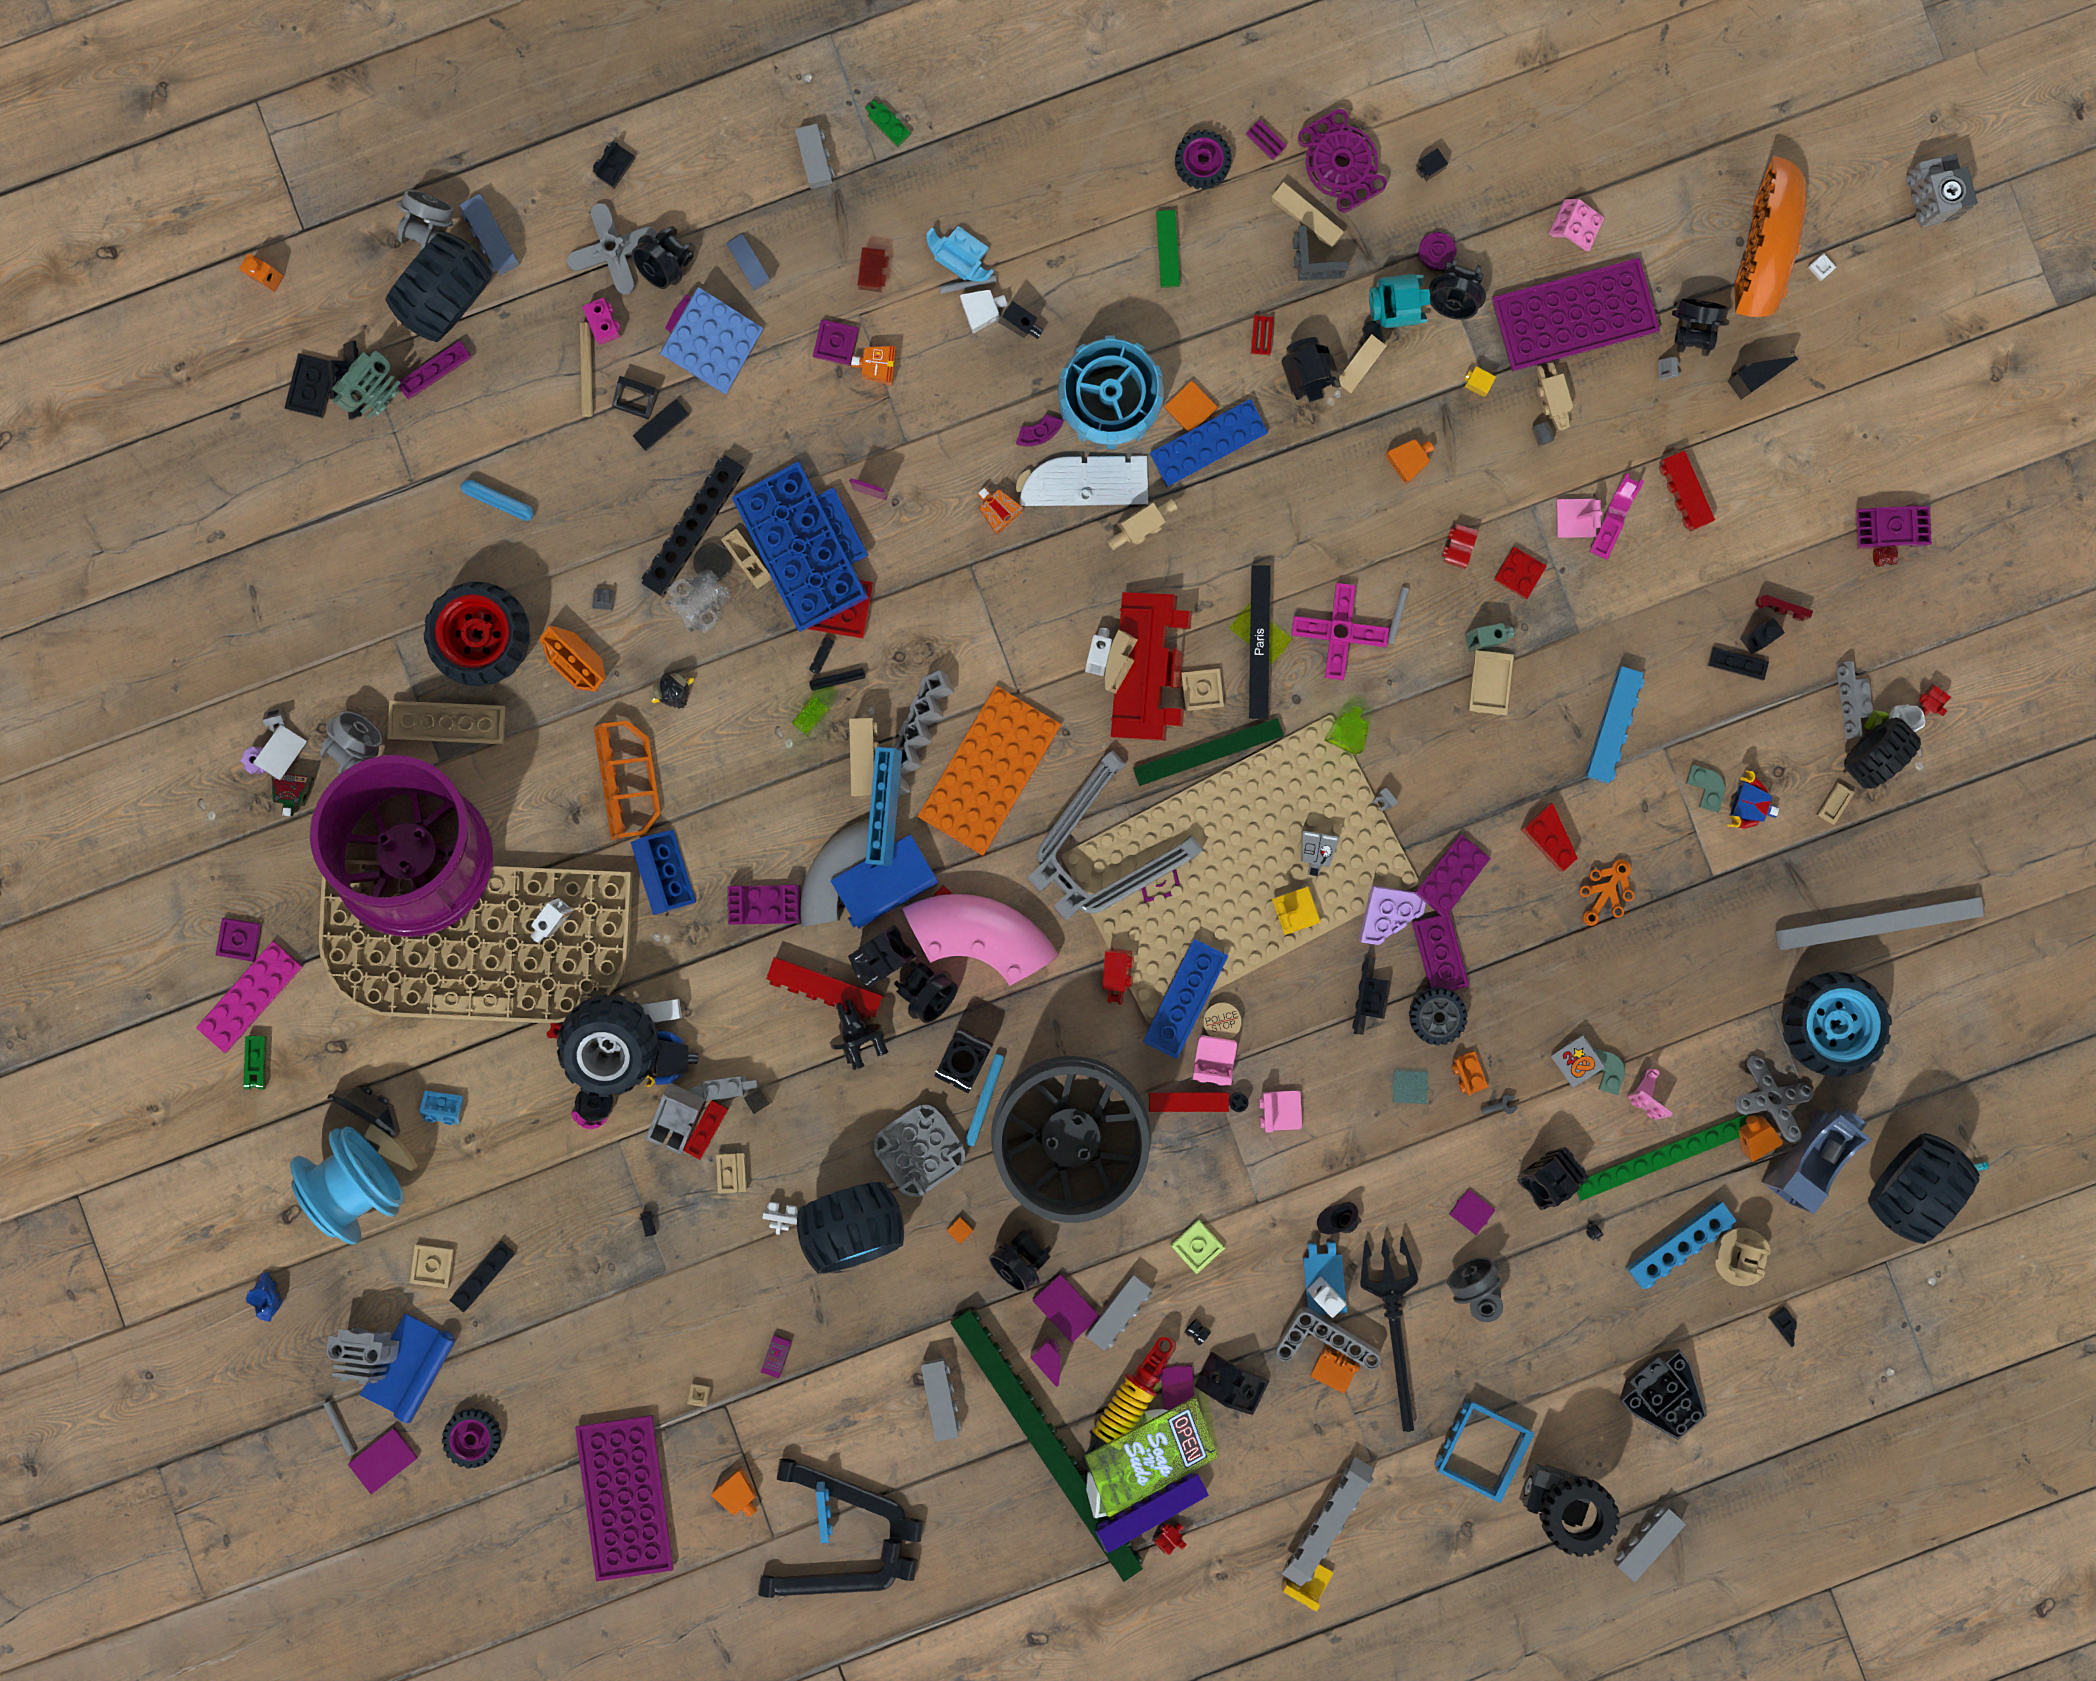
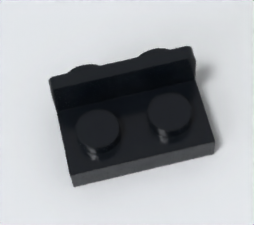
(613, 164)

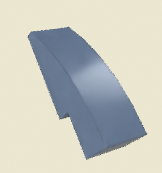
(748, 262)

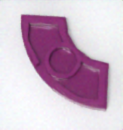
(1039, 433)

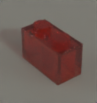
(871, 269)

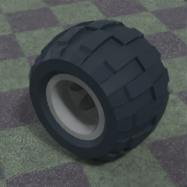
(615, 1027)

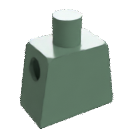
(1488, 636)

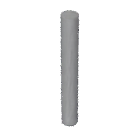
(965, 284)
(1397, 615)
(339, 1428)

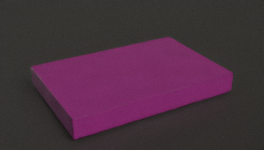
(1066, 1308)
(383, 1460)

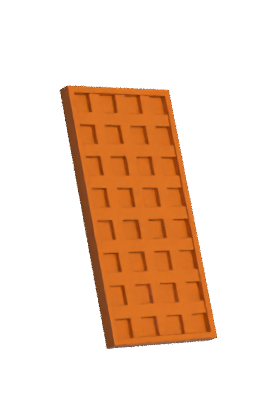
(989, 770)

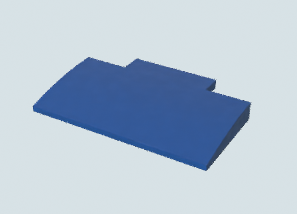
(804, 544)

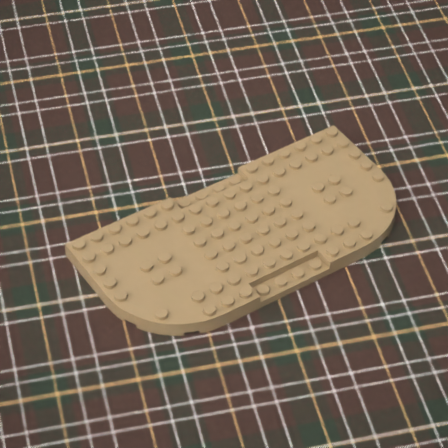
(487, 959)

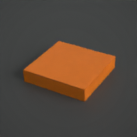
(1190, 407)

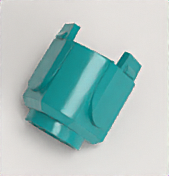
(1398, 301)

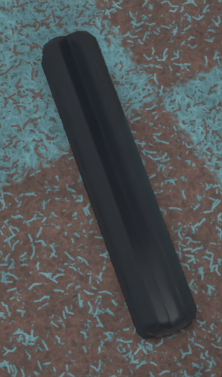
(837, 679)

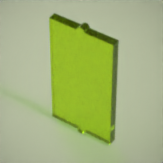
(1277, 639)

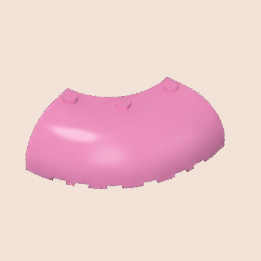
(982, 931)

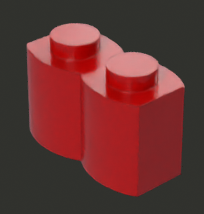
(1460, 546)

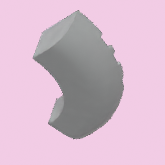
(818, 897)

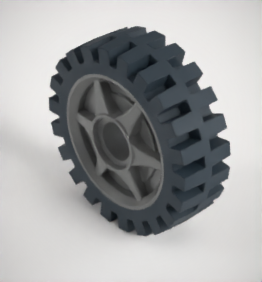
(1452, 1020)

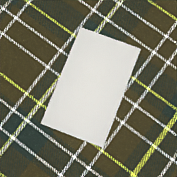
(280, 752)

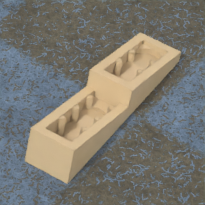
(1306, 214)

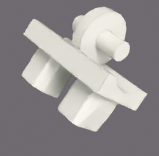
(772, 1214)

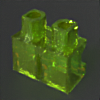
(809, 717)

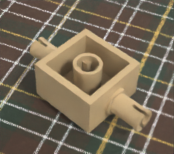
(1140, 523)

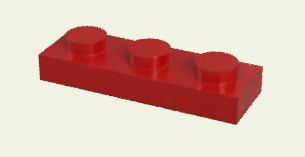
(706, 1129)

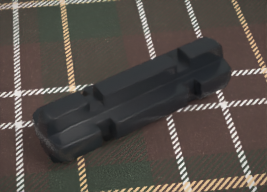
(821, 655)

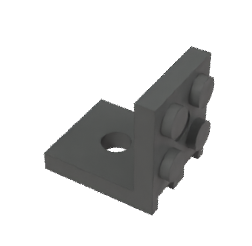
(1313, 271)

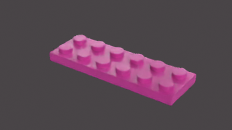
(249, 997)

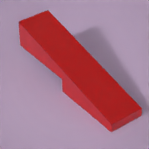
(1188, 1101)

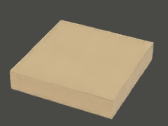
(1202, 689)
(432, 1266)

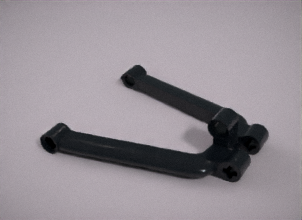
(900, 1529)

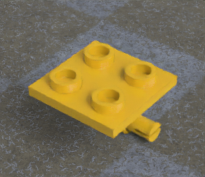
(1296, 910)

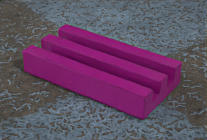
(1264, 128)

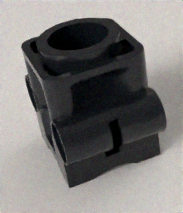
(881, 956)
(977, 1047)

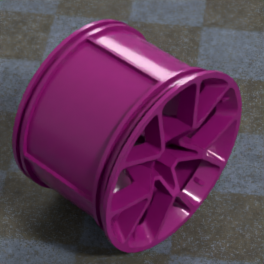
(404, 849)

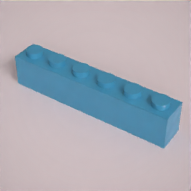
(1614, 725)
(883, 806)

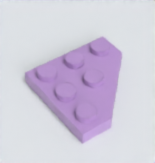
(1388, 913)

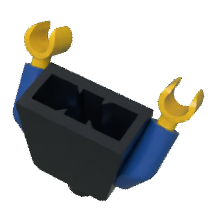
(671, 1059)

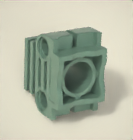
(365, 385)

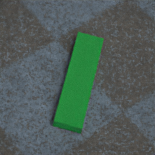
(1167, 249)

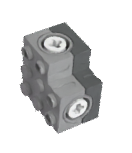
(1941, 190)

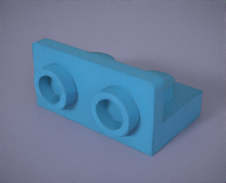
(441, 1107)

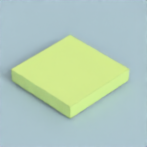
(1197, 1246)

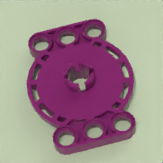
(1342, 145)

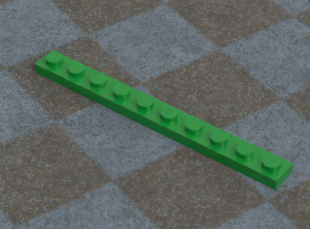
(1662, 1157)

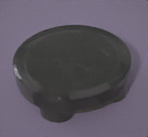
(713, 558)

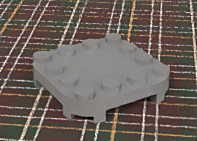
(919, 1150)

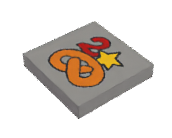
(1578, 1061)

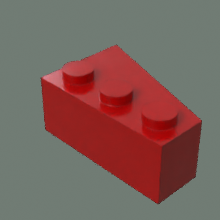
(1550, 838)

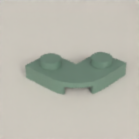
(1712, 785)
(1613, 1072)

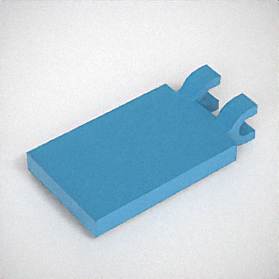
(1327, 1266)

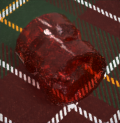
(1885, 556)

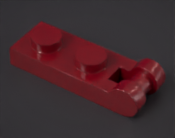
(1782, 607)

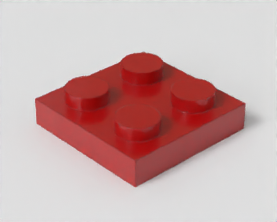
(1520, 573)

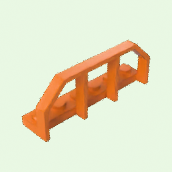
(608, 776)

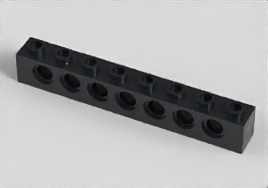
(723, 465)

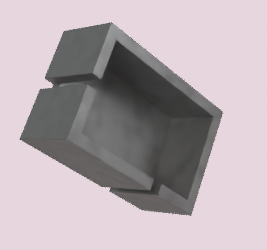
(676, 1116)

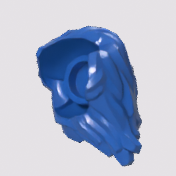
(264, 1298)

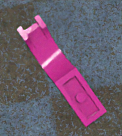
(1615, 517)

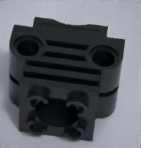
(1553, 1178)

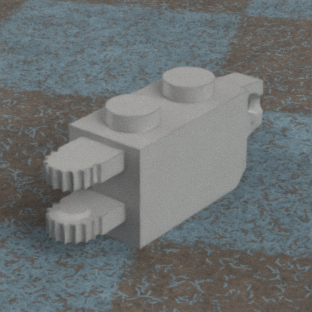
(724, 1087)

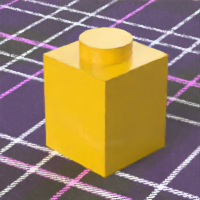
(1479, 381)

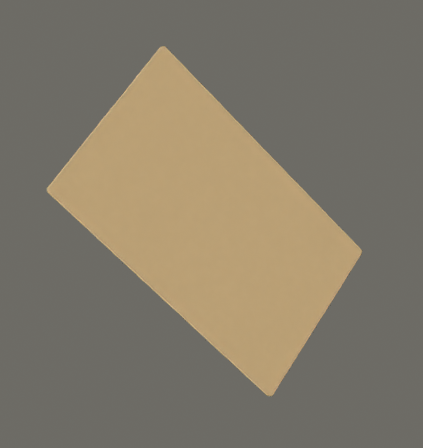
(1251, 853)

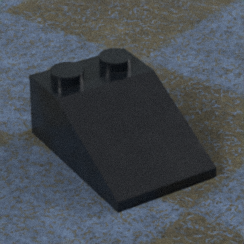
(1751, 377)

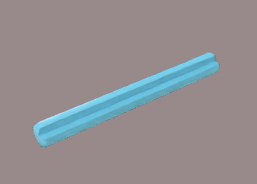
(984, 1100)

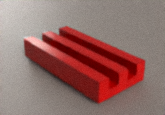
(1270, 323)

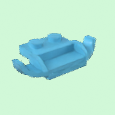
(960, 254)

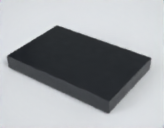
(309, 386)

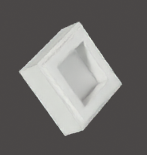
(1822, 267)

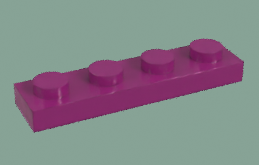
(434, 370)

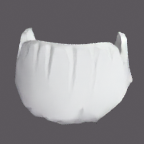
(1910, 714)

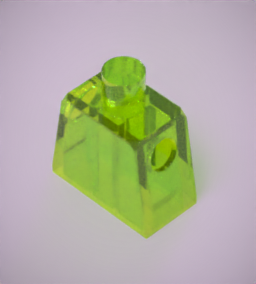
(1349, 731)

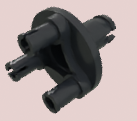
(856, 1033)

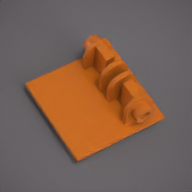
(1335, 1369)

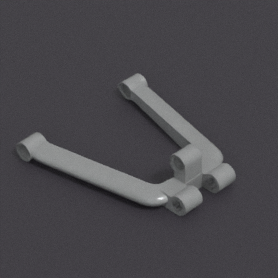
(1074, 896)

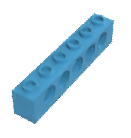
(1716, 1211)

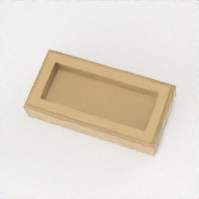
(1835, 803)

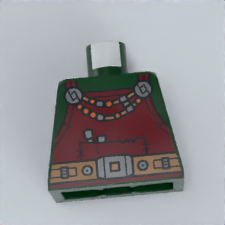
(291, 791)

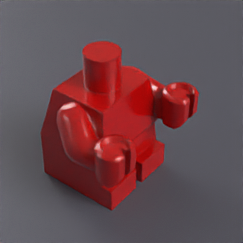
(1934, 700)
(1169, 1538)

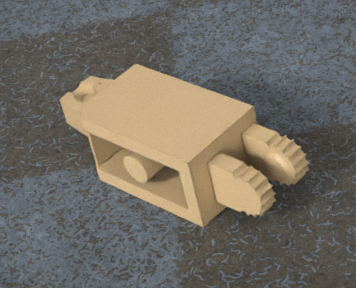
(1555, 397)

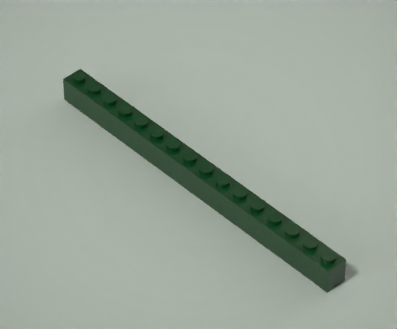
(1039, 1432)

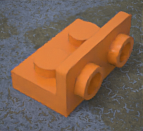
(1469, 1072)

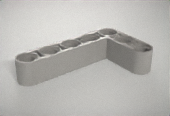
(1326, 1336)

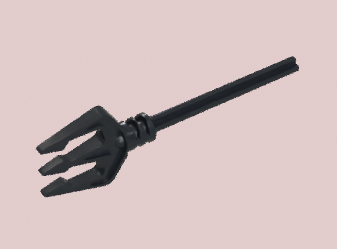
(1390, 1291)

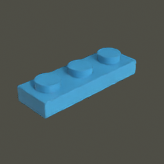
(824, 1512)

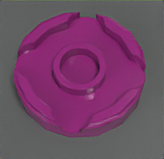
(1436, 251)

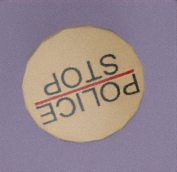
(1222, 1021)

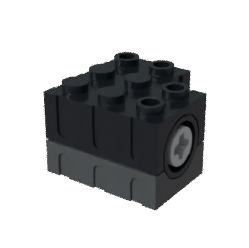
(1539, 1481)

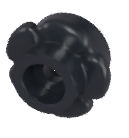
(1594, 1232)

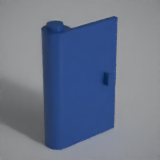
(877, 889)
(412, 1373)

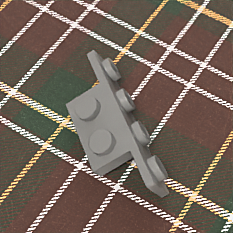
(1854, 698)

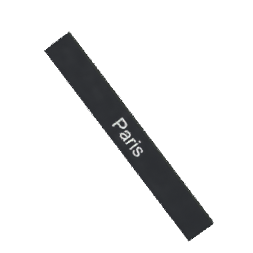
(1259, 642)

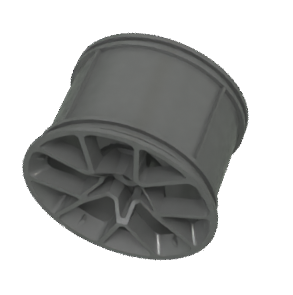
(1071, 1140)

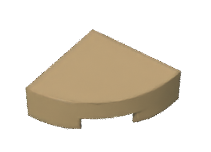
(1021, 480)

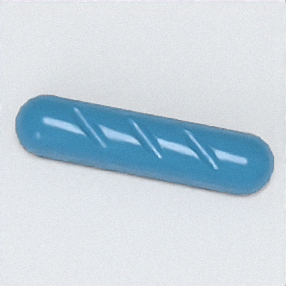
(497, 500)

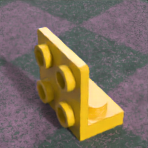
(1310, 1591)

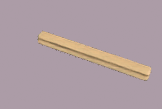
(586, 369)

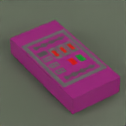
(776, 1356)

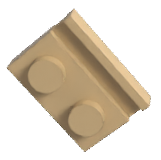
(731, 1173)

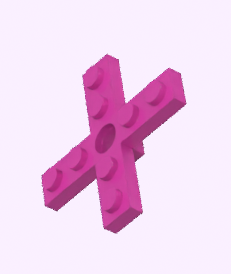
(1337, 646)

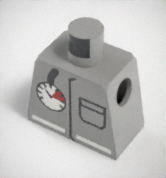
(1317, 850)

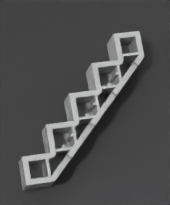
(914, 730)
(1328, 1522)

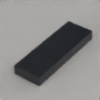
(661, 425)
(1738, 663)

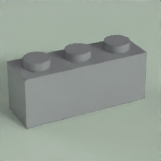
(814, 156)

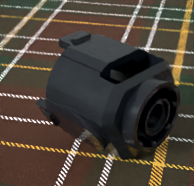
(1309, 369)

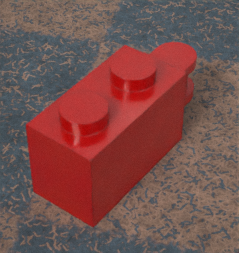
(1117, 973)

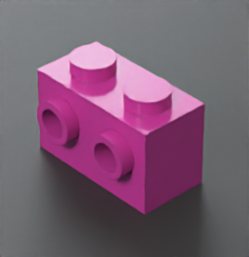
(601, 321)

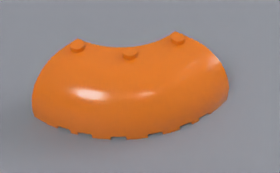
(1772, 241)

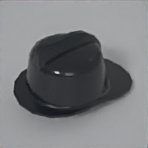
(1339, 1218)

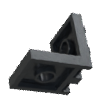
(1232, 1386)

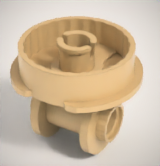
(1752, 1259)

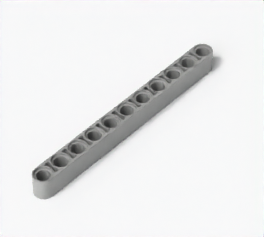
(1879, 923)

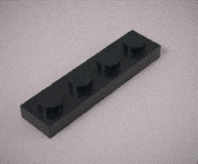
(482, 1276)

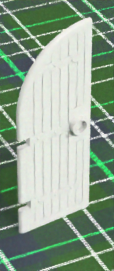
(1097, 482)

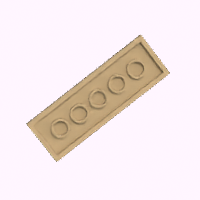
(446, 722)

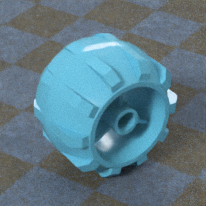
(1110, 353)

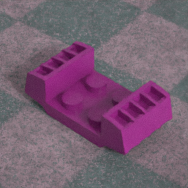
(1893, 527)
(763, 904)

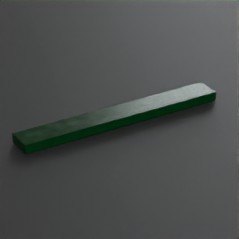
(1208, 752)

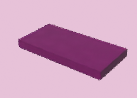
(1440, 952)

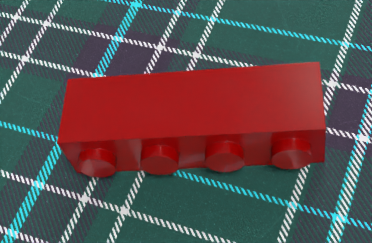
(1687, 491)

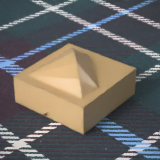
(698, 1395)

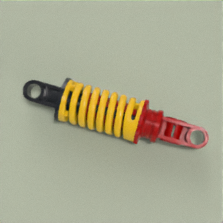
(1133, 1399)

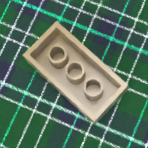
(862, 755)

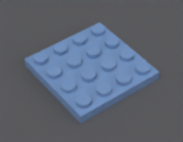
(711, 340)

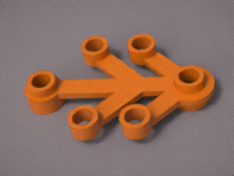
(1608, 889)

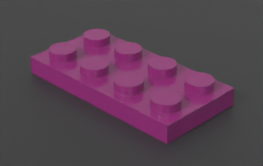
(1452, 875)

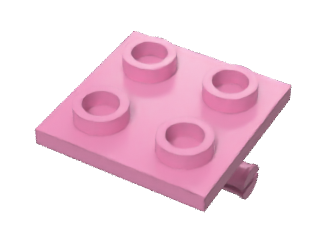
(1578, 517)
(1643, 1098)

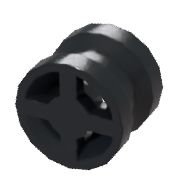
(1241, 1103)

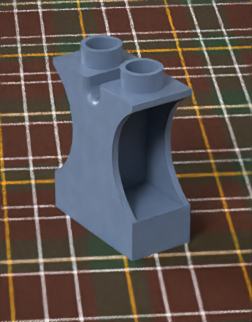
(1804, 1176)

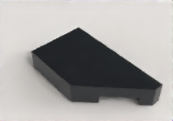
(1784, 1324)

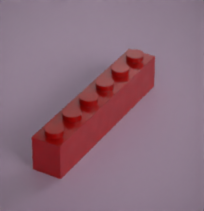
(823, 986)

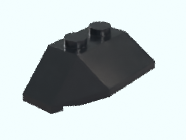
(369, 1107)

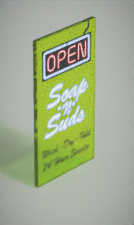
(1151, 1456)

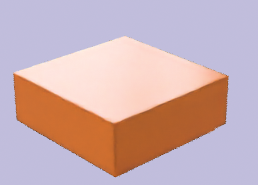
(960, 1230)

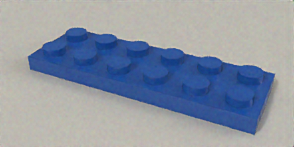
(1208, 443)
(1185, 998)

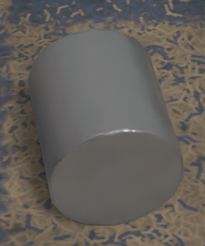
(1543, 433)
(1832, 1151)

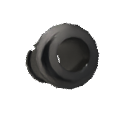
(648, 1223)

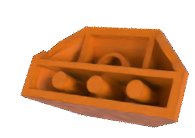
(573, 658)

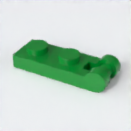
(255, 1062)

